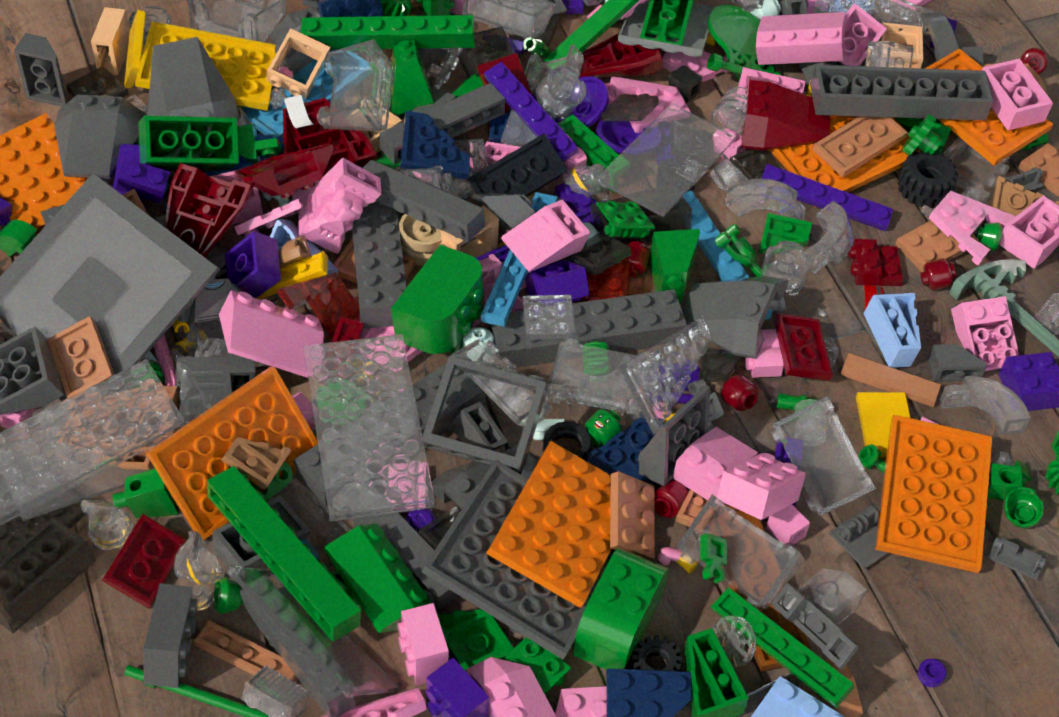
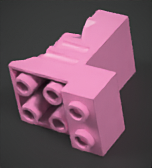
(336, 203)

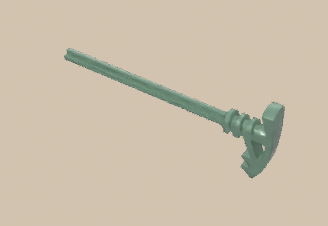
(1007, 270)

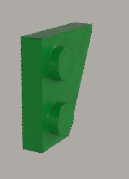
(784, 228)

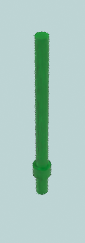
(200, 695)

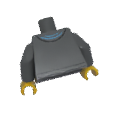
(206, 304)

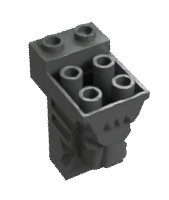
(209, 380)

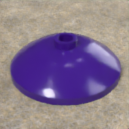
(593, 104)
(617, 134)

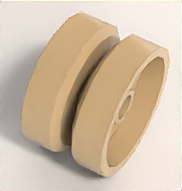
(418, 239)

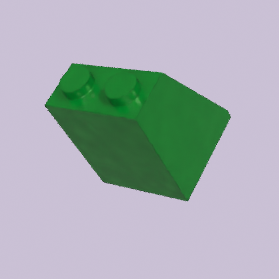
(410, 81)
(673, 259)

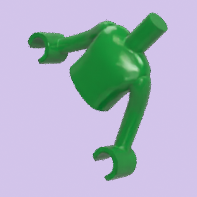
(740, 250)

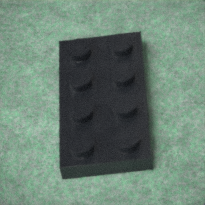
(521, 171)

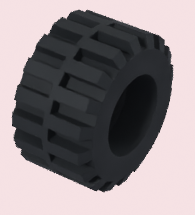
(927, 178)

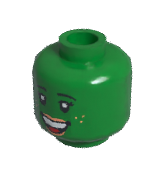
(603, 426)

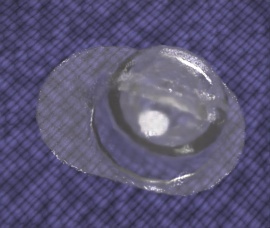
(726, 174)

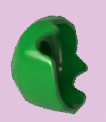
(1023, 507)

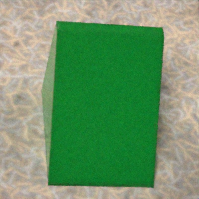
(1025, 470)

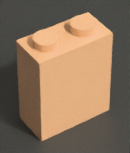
(111, 40)

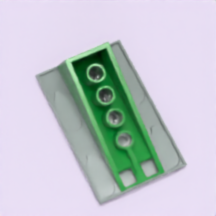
(668, 25)

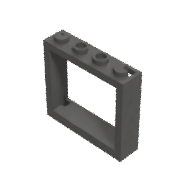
(474, 452)

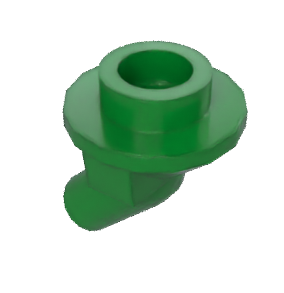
(870, 456)

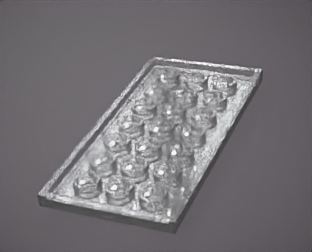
(367, 428)
(83, 438)

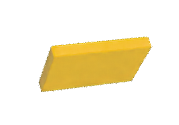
(134, 48)
(875, 415)

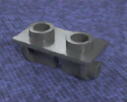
(1029, 179)
(1015, 558)

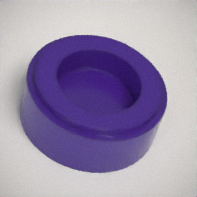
(931, 673)

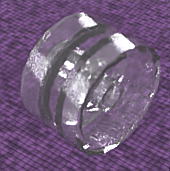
(731, 110)

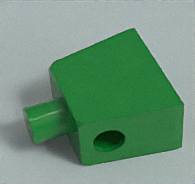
(146, 495)

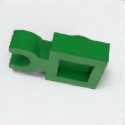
(713, 552)

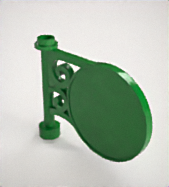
(737, 34)

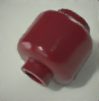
(1036, 53)
(639, 258)
(938, 274)
(739, 393)
(669, 499)

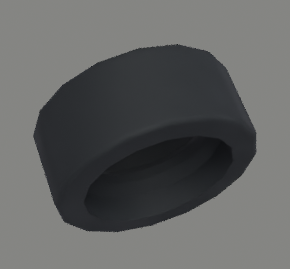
(569, 430)

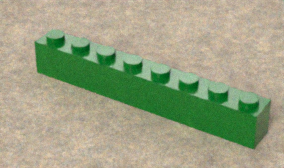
(388, 31)
(284, 553)

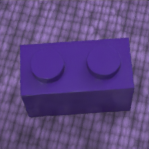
(145, 179)

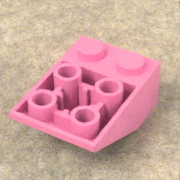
(547, 236)
(986, 330)

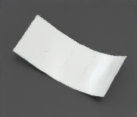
(297, 111)

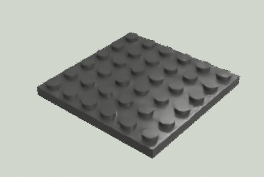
(489, 584)

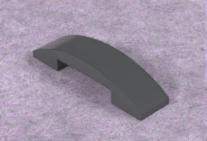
(940, 32)
(816, 625)

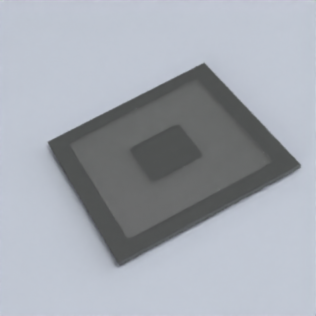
(108, 264)

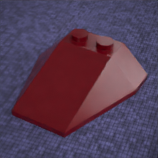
(617, 59)
(780, 117)
(346, 143)
(288, 171)
(203, 207)

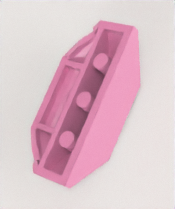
(511, 689)

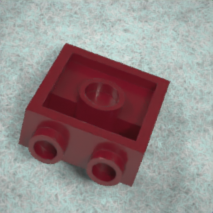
(875, 264)

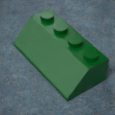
(376, 575)

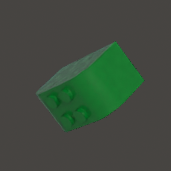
(192, 141)
(440, 302)
(620, 610)

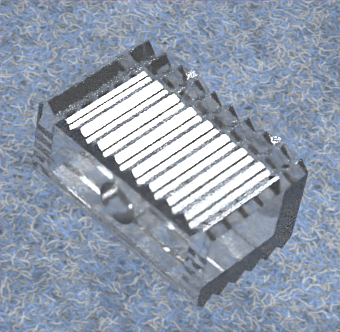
(275, 694)

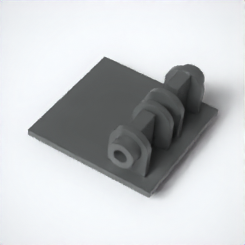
(859, 536)

